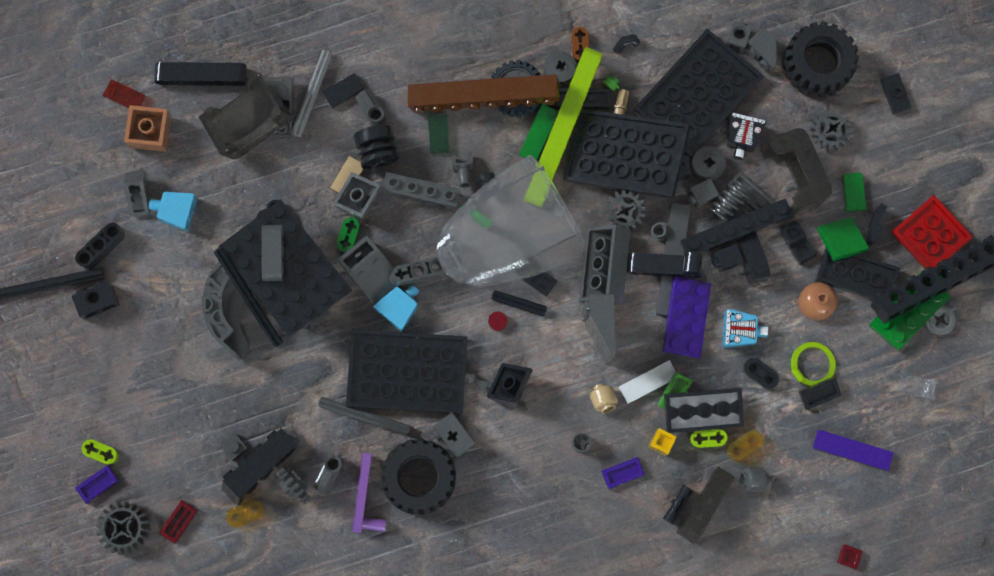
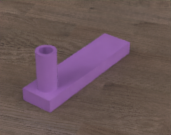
(359, 521)

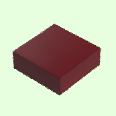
(849, 556)

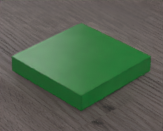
(842, 238)

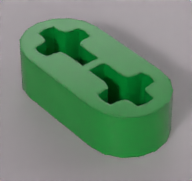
(344, 234)

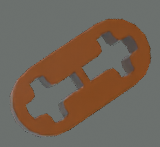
(575, 42)

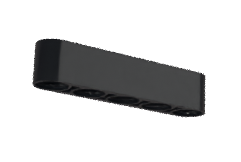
(200, 74)

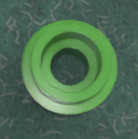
(611, 82)

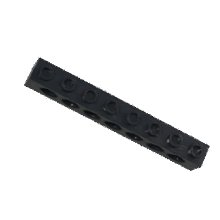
(889, 310)

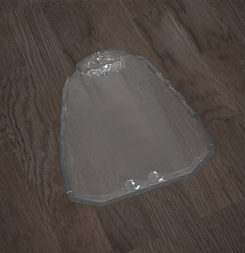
(510, 230)

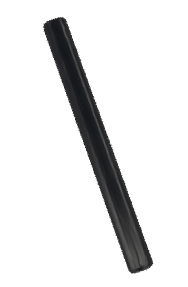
(52, 283)
(248, 297)

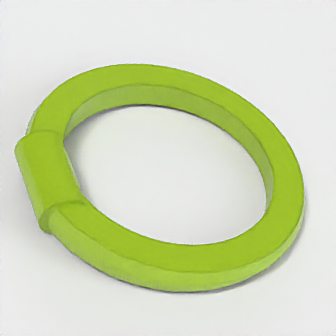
(797, 373)

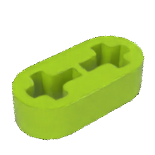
(708, 443)
(98, 456)

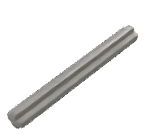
(311, 93)

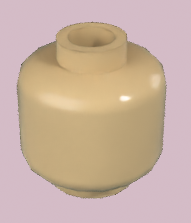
(604, 398)

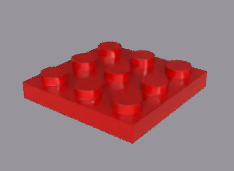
(931, 233)

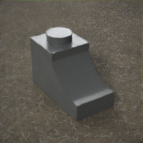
(136, 192)

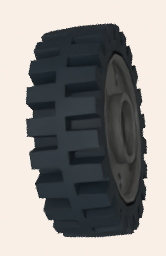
(516, 69)

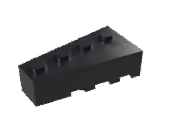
(258, 465)

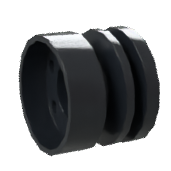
(376, 146)

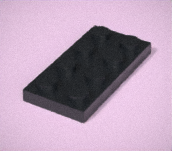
(857, 274)

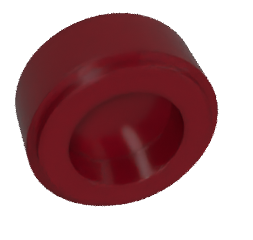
(497, 321)

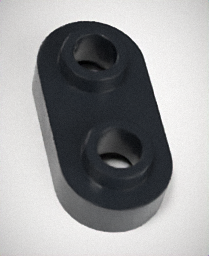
(761, 372)

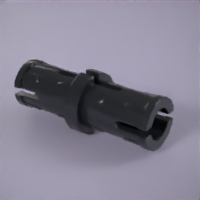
(678, 504)

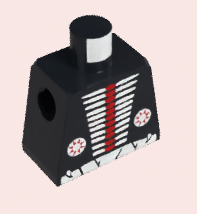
(743, 134)

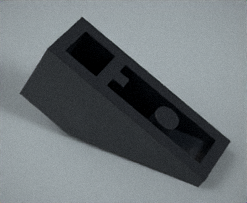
(754, 259)

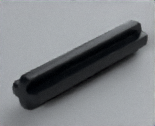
(519, 303)

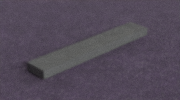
(678, 230)

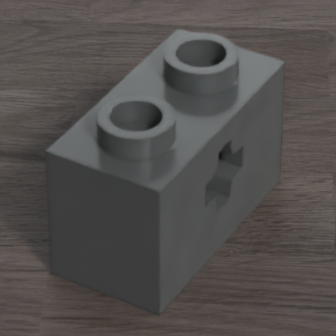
(452, 425)

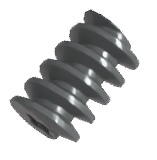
(730, 201)

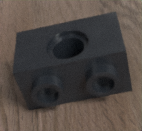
(106, 301)

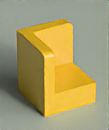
(662, 442)

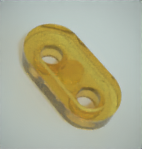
(744, 445)
(245, 513)

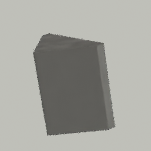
(357, 196)

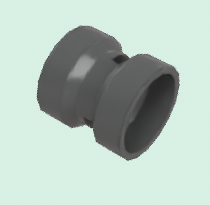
(583, 440)

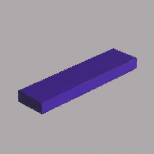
(852, 450)

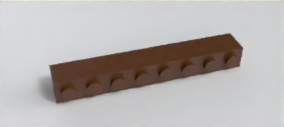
(484, 93)

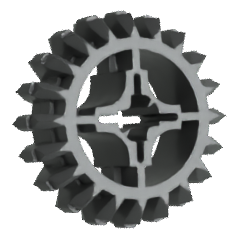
(129, 521)

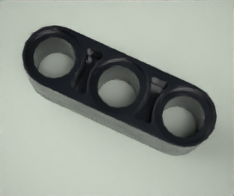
(90, 249)

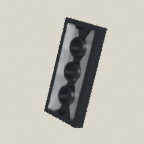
(704, 410)

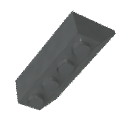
(605, 262)

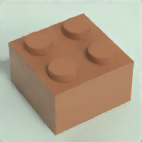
(148, 128)

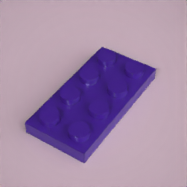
(686, 317)

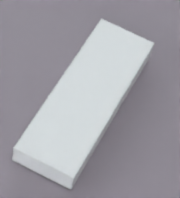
(647, 382)

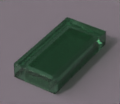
(438, 134)

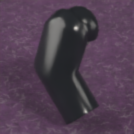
(631, 39)

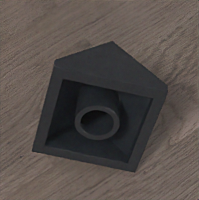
(509, 385)

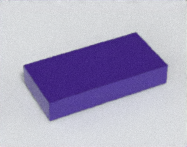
(622, 473)
(97, 484)

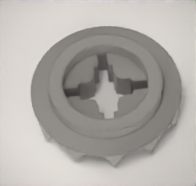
(948, 319)

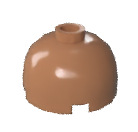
(817, 301)

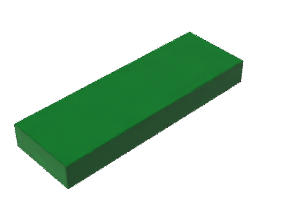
(539, 132)

